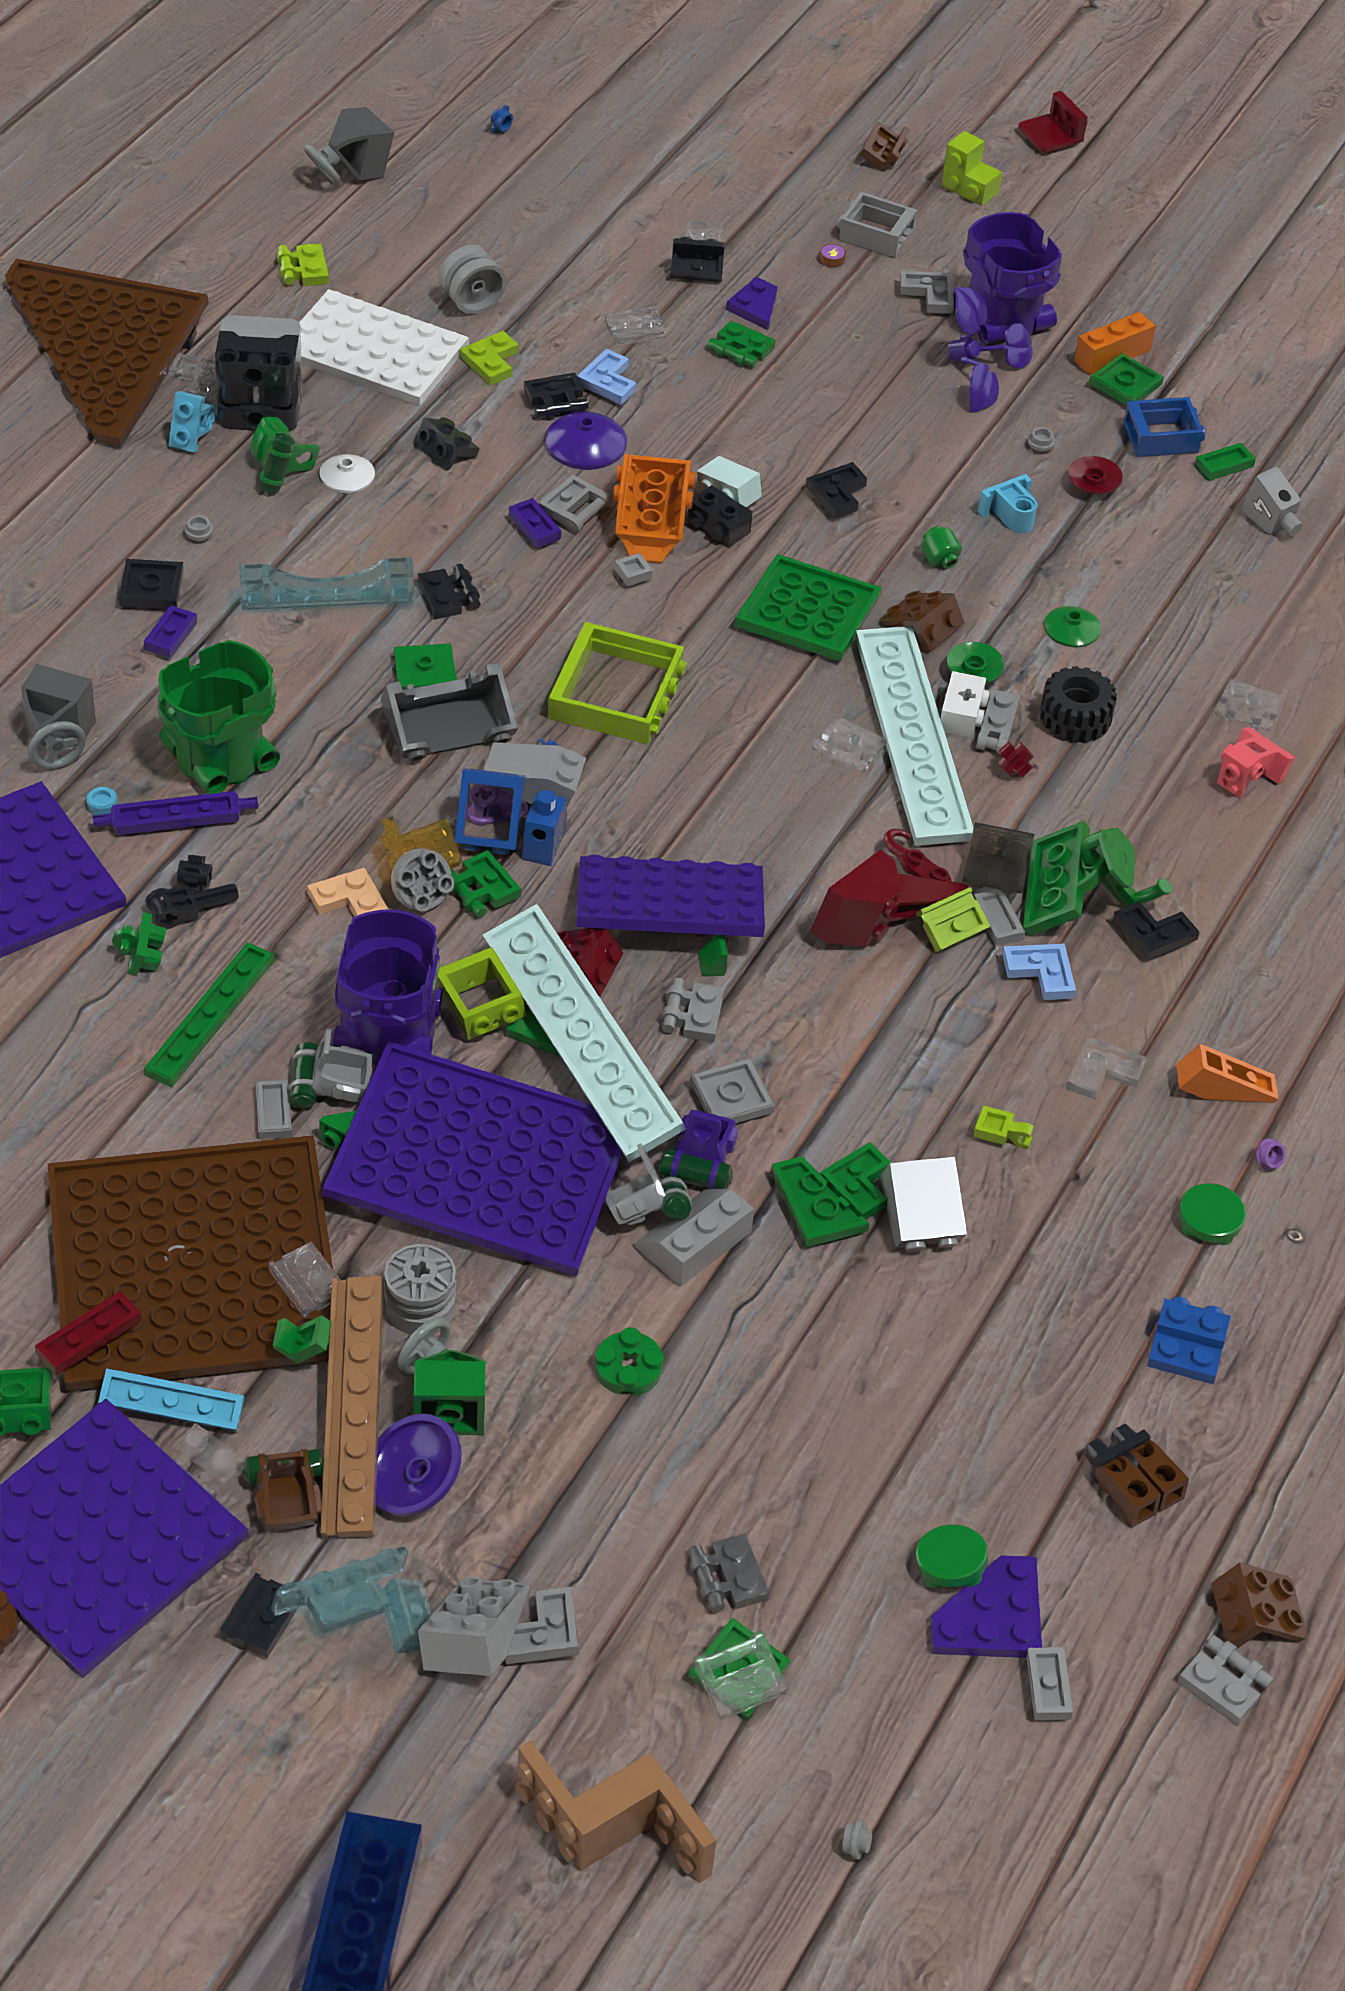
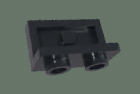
(697, 259)
(444, 441)

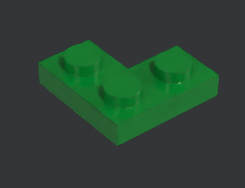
(853, 1178)

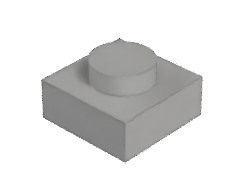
(633, 569)

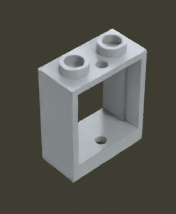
(882, 211)

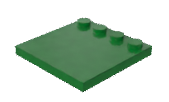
(808, 607)

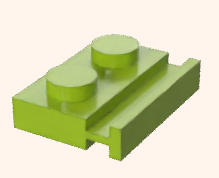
(953, 919)

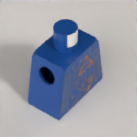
(546, 814)

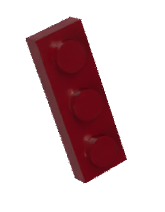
(88, 1333)

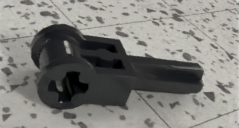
(182, 905)

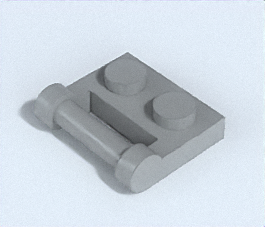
(569, 497)

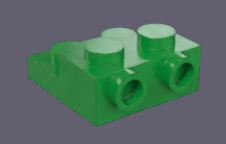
(25, 1400)

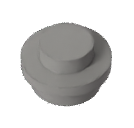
(1041, 439)
(199, 528)
(857, 1839)

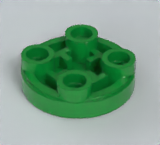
(1212, 1213)
(952, 1556)

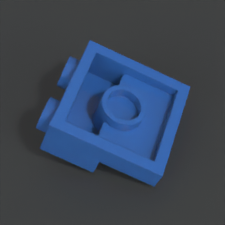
(1189, 1340)

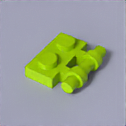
(311, 264)

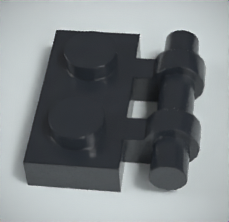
(555, 389)
(440, 592)

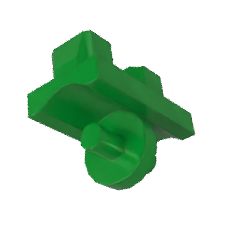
(137, 942)

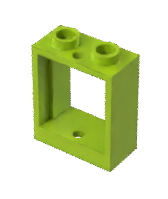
(473, 972)

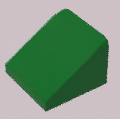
(714, 957)

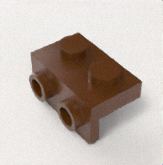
(883, 146)

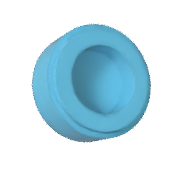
(101, 800)

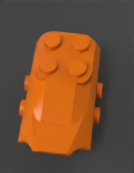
(652, 504)

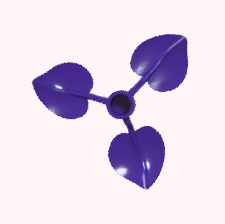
(971, 313)

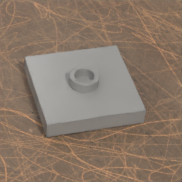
(732, 1091)

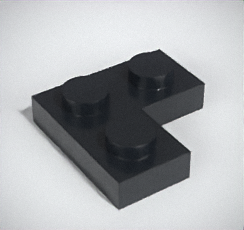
(834, 488)
(1154, 936)

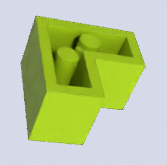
(967, 173)

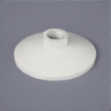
(347, 473)

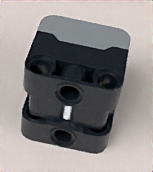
(258, 371)

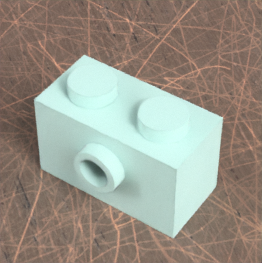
(732, 479)

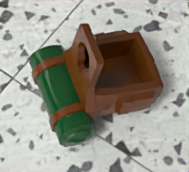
(286, 1488)

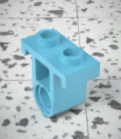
(190, 420)
(1011, 503)

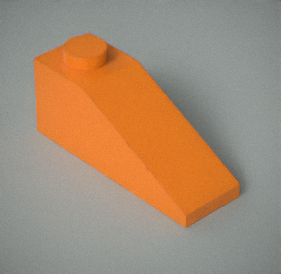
(1223, 1077)

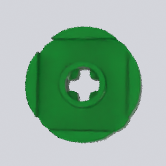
(629, 1345)

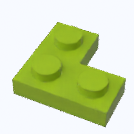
(487, 357)

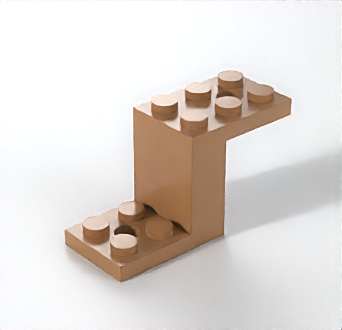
(615, 1812)

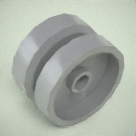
(472, 279)

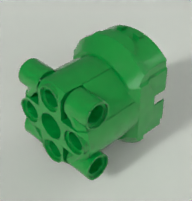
(217, 714)

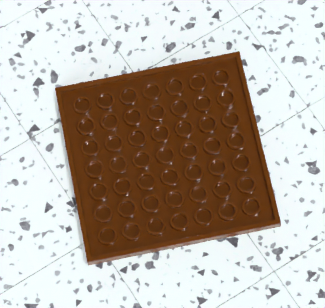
(201, 1308)

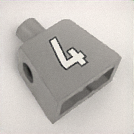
(1273, 503)

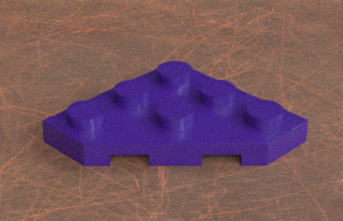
(993, 1617)

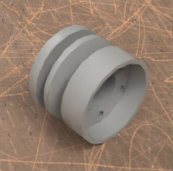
(419, 1286)

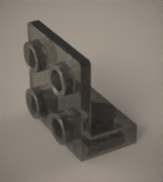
(998, 858)

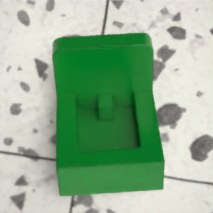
(302, 1341)

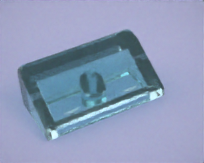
(406, 1612)

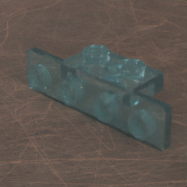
(345, 1593)

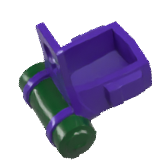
(702, 1151)

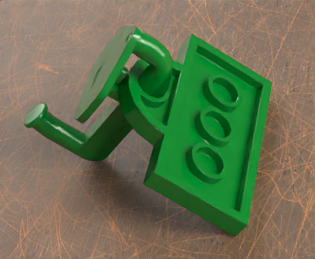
(1073, 863)

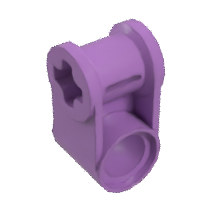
(492, 801)

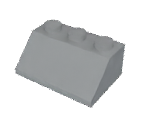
(691, 1244)

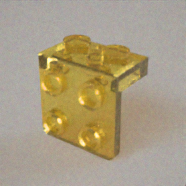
(434, 836)

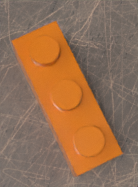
(1127, 336)

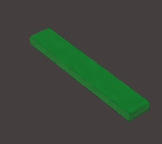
(209, 1015)

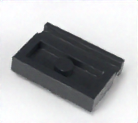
(252, 1620)

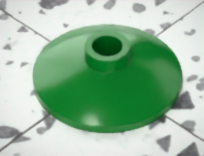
(1072, 626)
(976, 660)

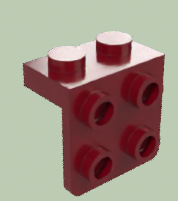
(1059, 128)
(594, 953)

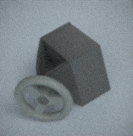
(358, 143)
(57, 713)

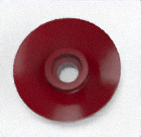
(1095, 475)

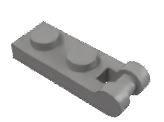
(998, 720)

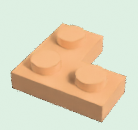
(349, 889)

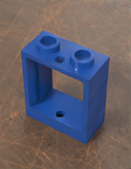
(1163, 411)
(491, 778)

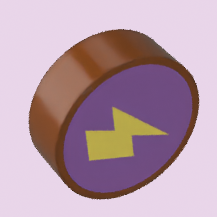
(832, 255)

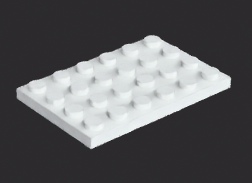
(377, 347)

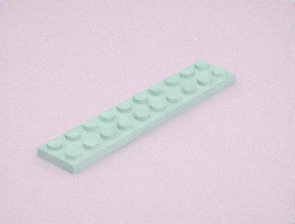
(914, 736)
(584, 1033)

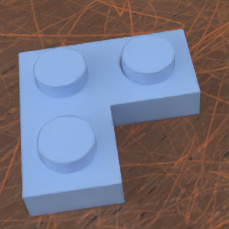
(604, 377)
(1042, 961)

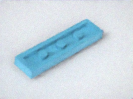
(172, 1400)

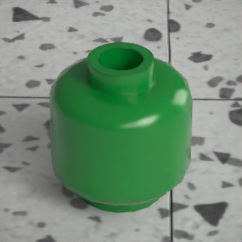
(941, 547)

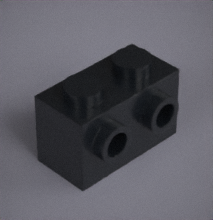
(720, 516)

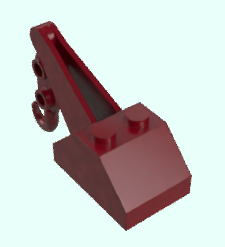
(875, 894)

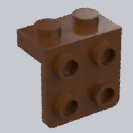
(930, 614)
(1257, 1602)

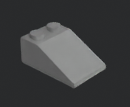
(544, 766)

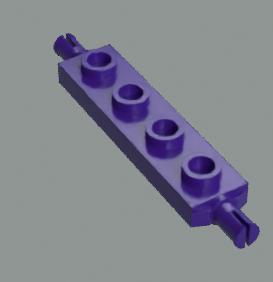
(175, 812)

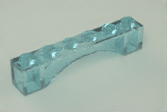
(383, 583)

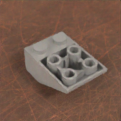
(472, 1627)

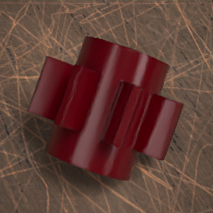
(1015, 759)

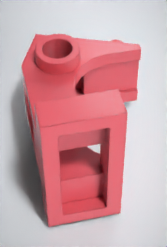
(1243, 762)

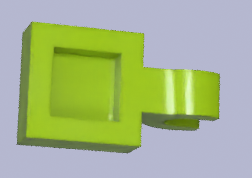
(999, 1125)

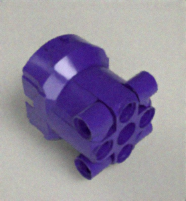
(1012, 273)
(388, 983)

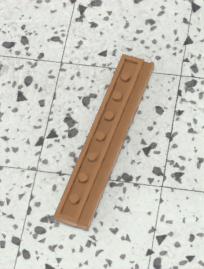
(352, 1408)

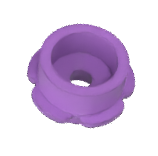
(1270, 1154)

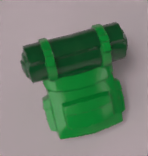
(277, 453)

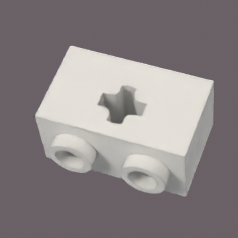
(963, 703)

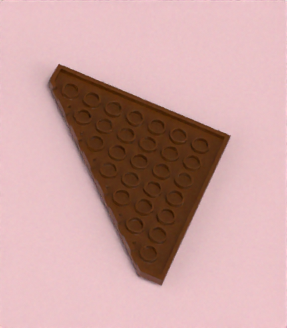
(105, 337)

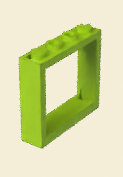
(624, 646)

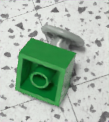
(445, 1380)

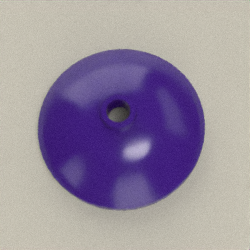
(586, 440)
(408, 1451)

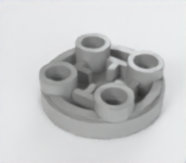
(421, 879)

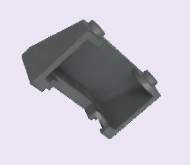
(450, 713)

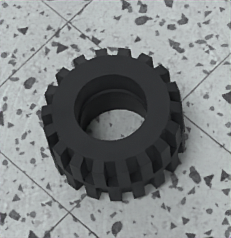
(1078, 704)

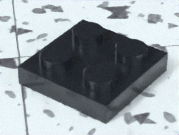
(151, 583)

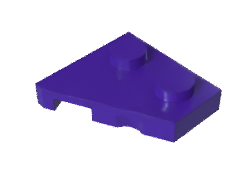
(754, 302)

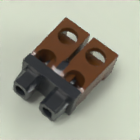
(1136, 1474)

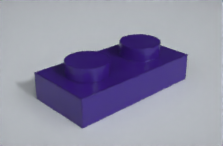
(534, 522)
(170, 631)

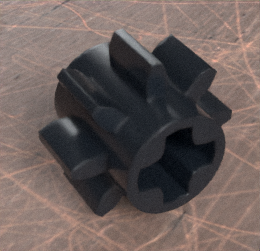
(195, 872)

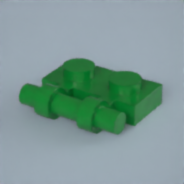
(742, 344)
(491, 880)

